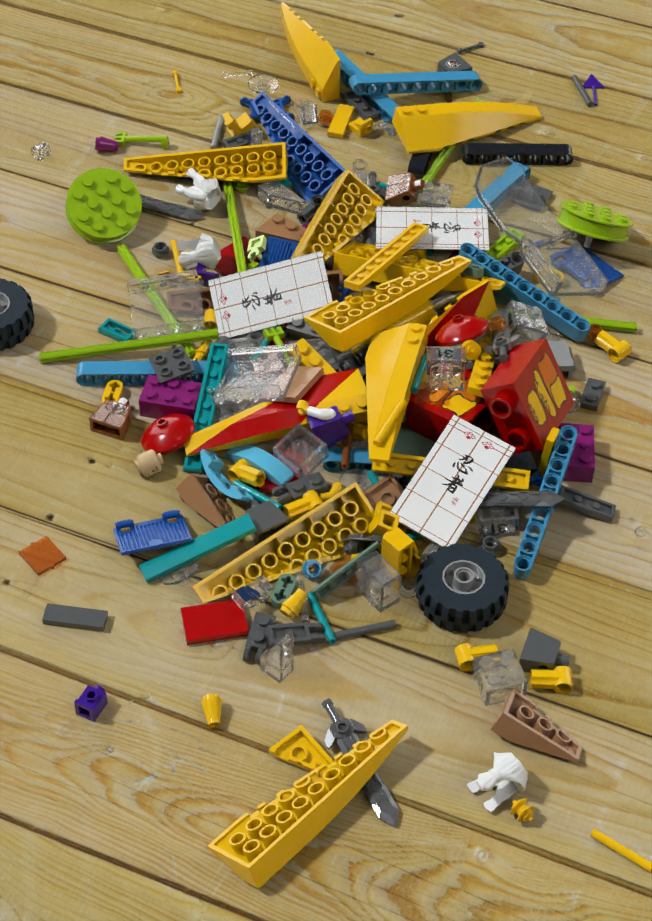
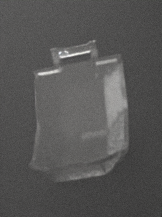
(516, 205)

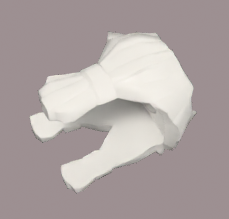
(204, 192)
(205, 252)
(506, 775)

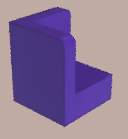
(206, 276)

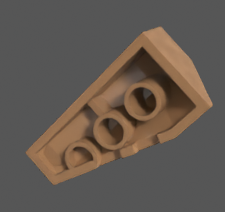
(205, 499)
(525, 725)

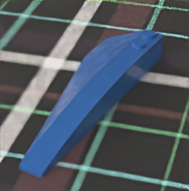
(309, 165)

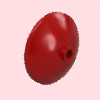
(461, 329)
(168, 433)

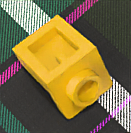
(361, 127)

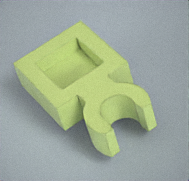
(256, 247)

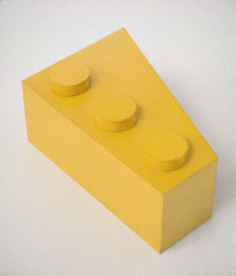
(401, 553)

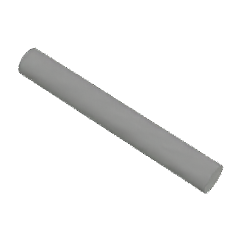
(217, 132)

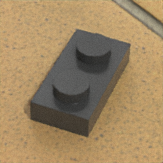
(236, 141)
(592, 394)

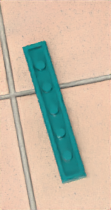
(197, 548)

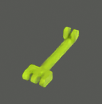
(123, 138)
(274, 335)

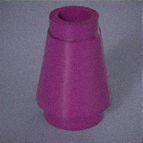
(104, 144)

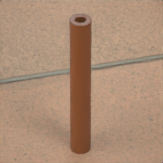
(346, 448)

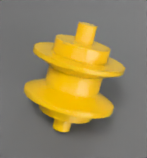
(472, 349)
(522, 810)

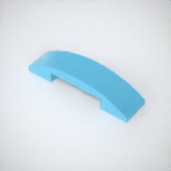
(212, 466)
(274, 469)

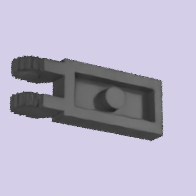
(295, 489)
(301, 633)
(257, 637)

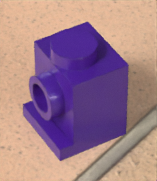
(91, 702)

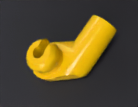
(336, 488)

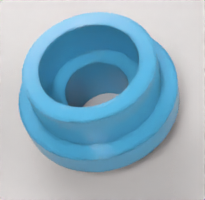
(317, 569)

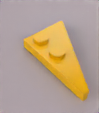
(300, 750)

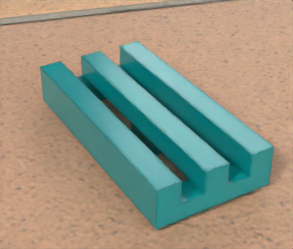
(116, 332)

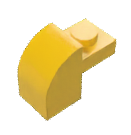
(240, 125)
(383, 519)

